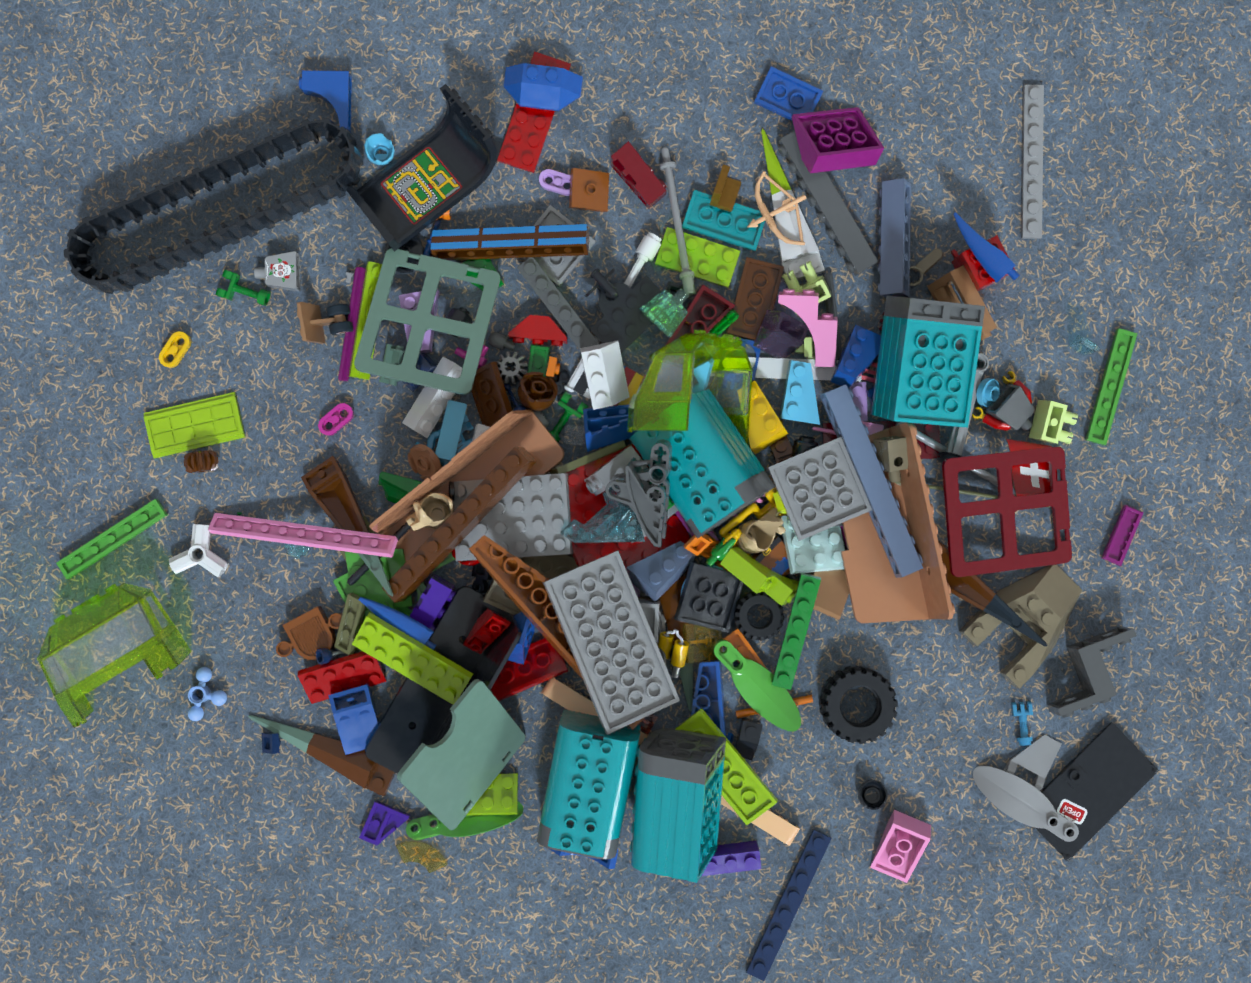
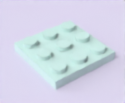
(813, 553)

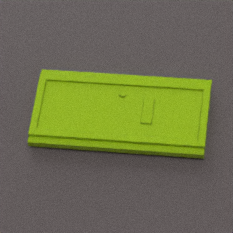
(194, 425)

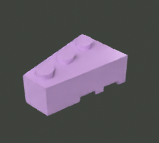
(410, 302)

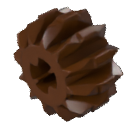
(201, 461)

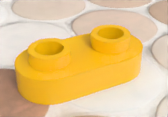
(173, 348)

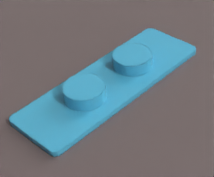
(451, 429)

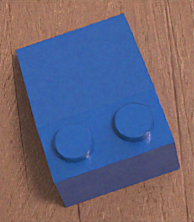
(527, 631)

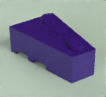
(432, 601)

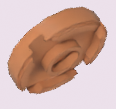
(423, 461)

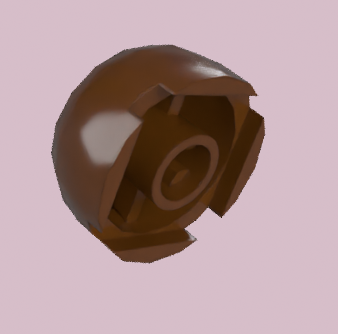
(537, 391)

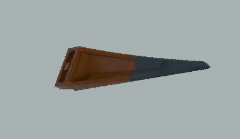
(983, 597)

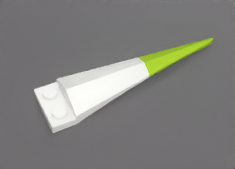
(791, 255)

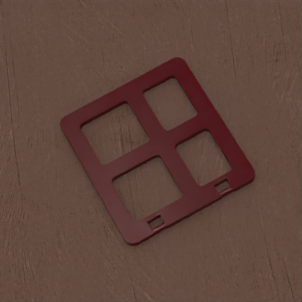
(1006, 505)

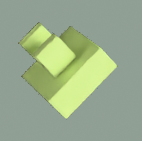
(807, 348)

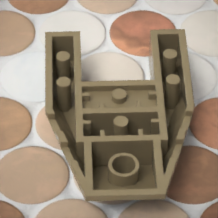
(1044, 604)

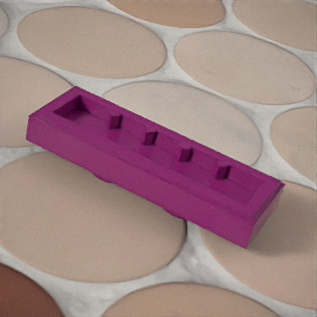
(1122, 535)

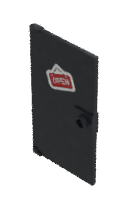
(1096, 786)

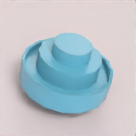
(988, 392)

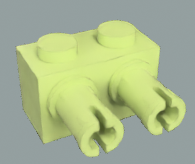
(813, 282)
(1049, 422)

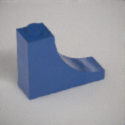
(334, 88)

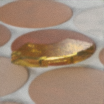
(421, 853)

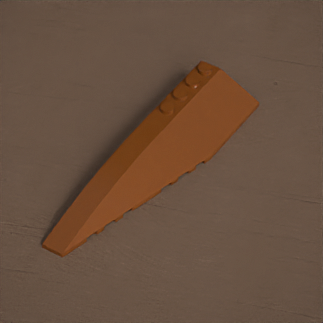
(528, 592)

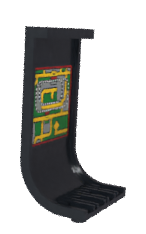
(429, 175)

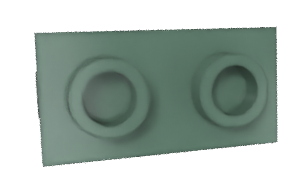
(392, 355)

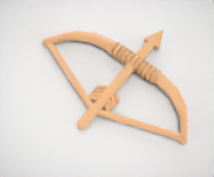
(787, 205)

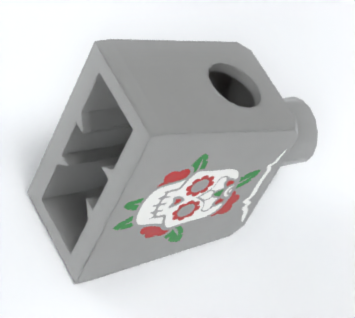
(281, 271)

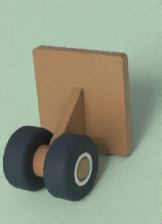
(312, 323)

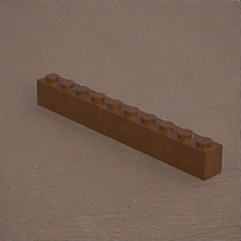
(460, 523)

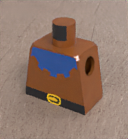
(775, 558)

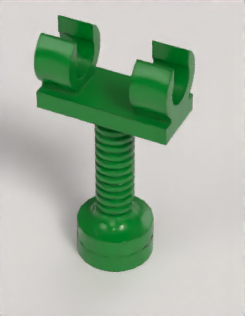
(262, 296)
(568, 411)

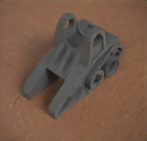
(642, 496)

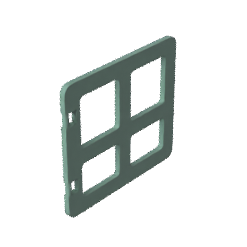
(423, 320)

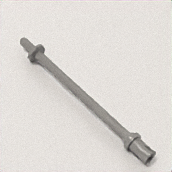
(686, 274)

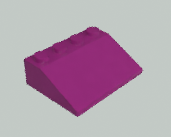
(836, 140)

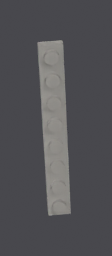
(1032, 161)

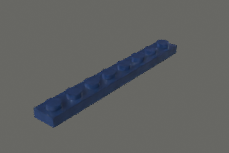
(788, 905)

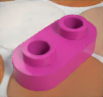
(334, 416)

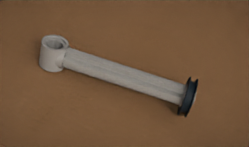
(959, 434)

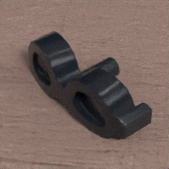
(562, 378)

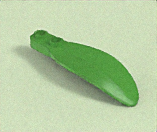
(756, 687)
(468, 826)

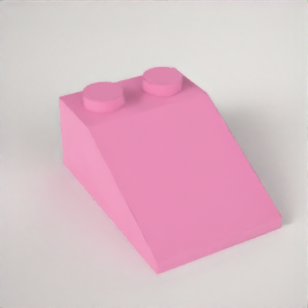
(901, 846)

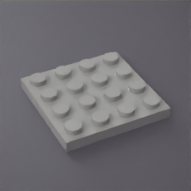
(819, 488)

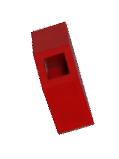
(538, 330)
(485, 631)

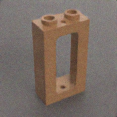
(943, 291)

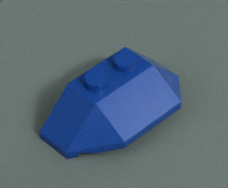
(542, 86)

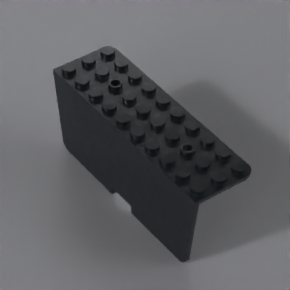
(393, 738)

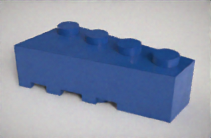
(710, 693)

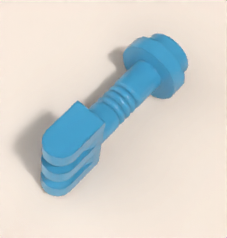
(1021, 713)

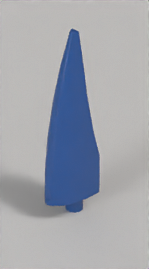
(990, 257)
(400, 621)

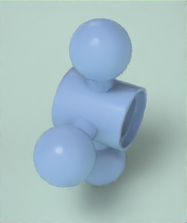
(218, 697)

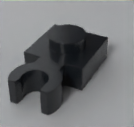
(481, 578)

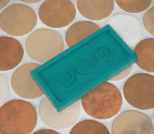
(722, 224)

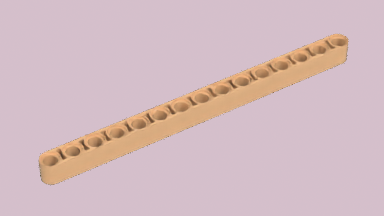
(575, 701)

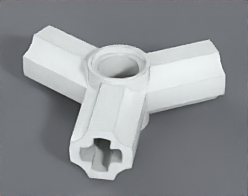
(188, 558)

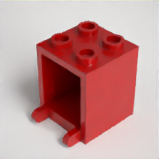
(975, 270)

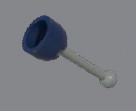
(325, 655)

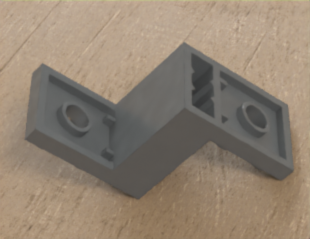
(1091, 671)

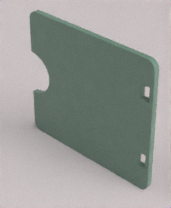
(465, 759)

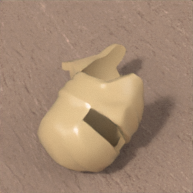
(431, 511)
(759, 534)

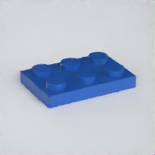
(787, 94)

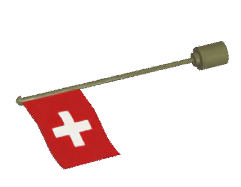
(1026, 478)

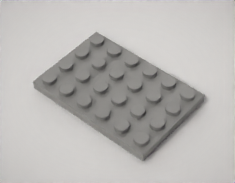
(524, 520)

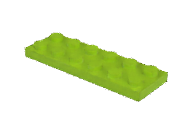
(412, 658)
(741, 784)

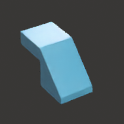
(702, 373)

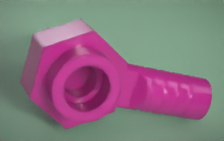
(462, 353)

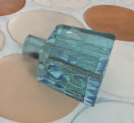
(666, 311)

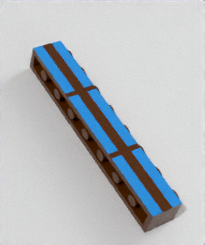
(510, 242)

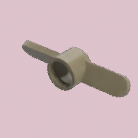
(926, 264)

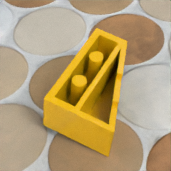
(764, 423)

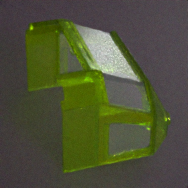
(667, 386)
(103, 641)

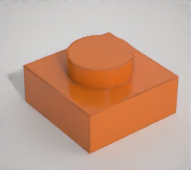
(553, 367)

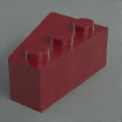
(638, 175)

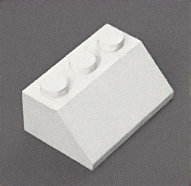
(604, 374)

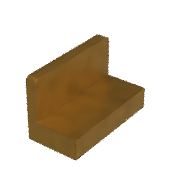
(725, 191)

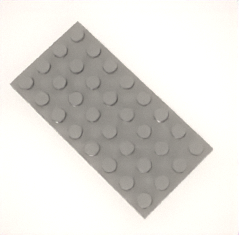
(611, 642)

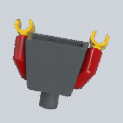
(1011, 407)

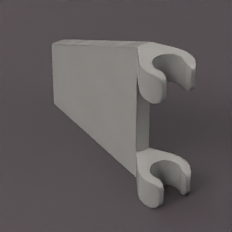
(1036, 758)

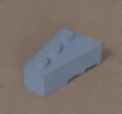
(661, 570)

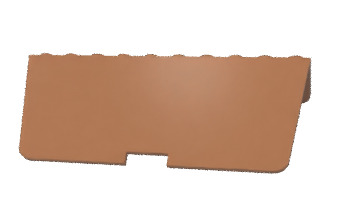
(474, 462)
(870, 579)

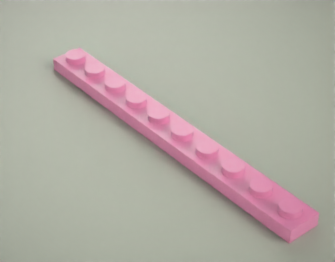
(303, 535)

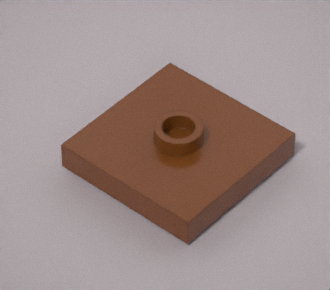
(589, 190)

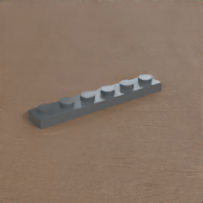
(556, 303)

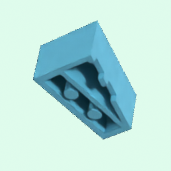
(799, 394)

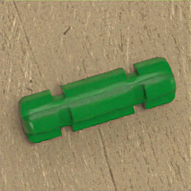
(725, 322)

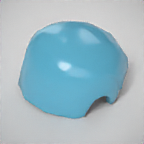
(375, 143)

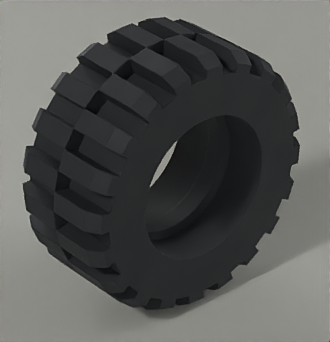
(876, 723)

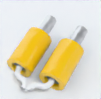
(679, 650)

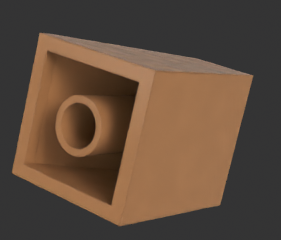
(831, 593)

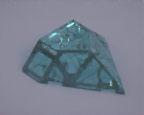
(611, 524)

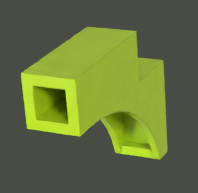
(759, 577)

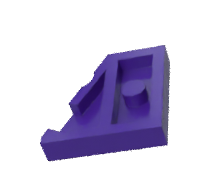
(382, 822)

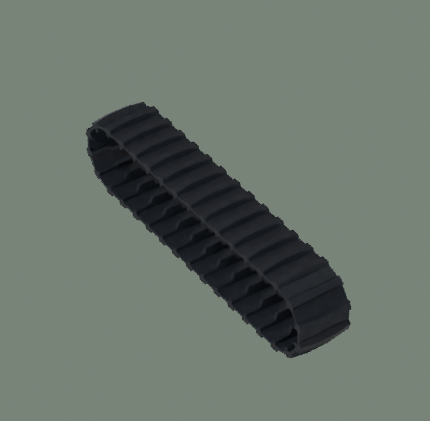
(91, 227)

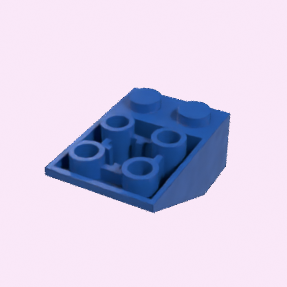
(354, 717)

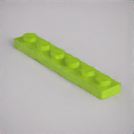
(370, 281)

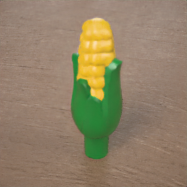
(721, 549)

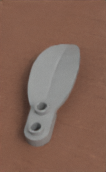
(1022, 801)

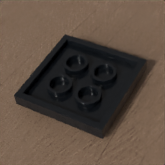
(709, 597)

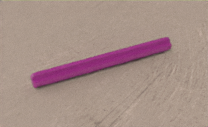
(349, 338)

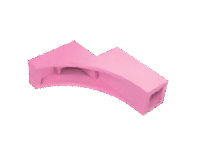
(822, 327)

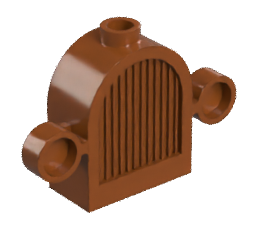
(310, 633)

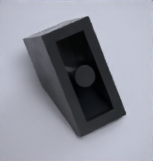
(748, 738)

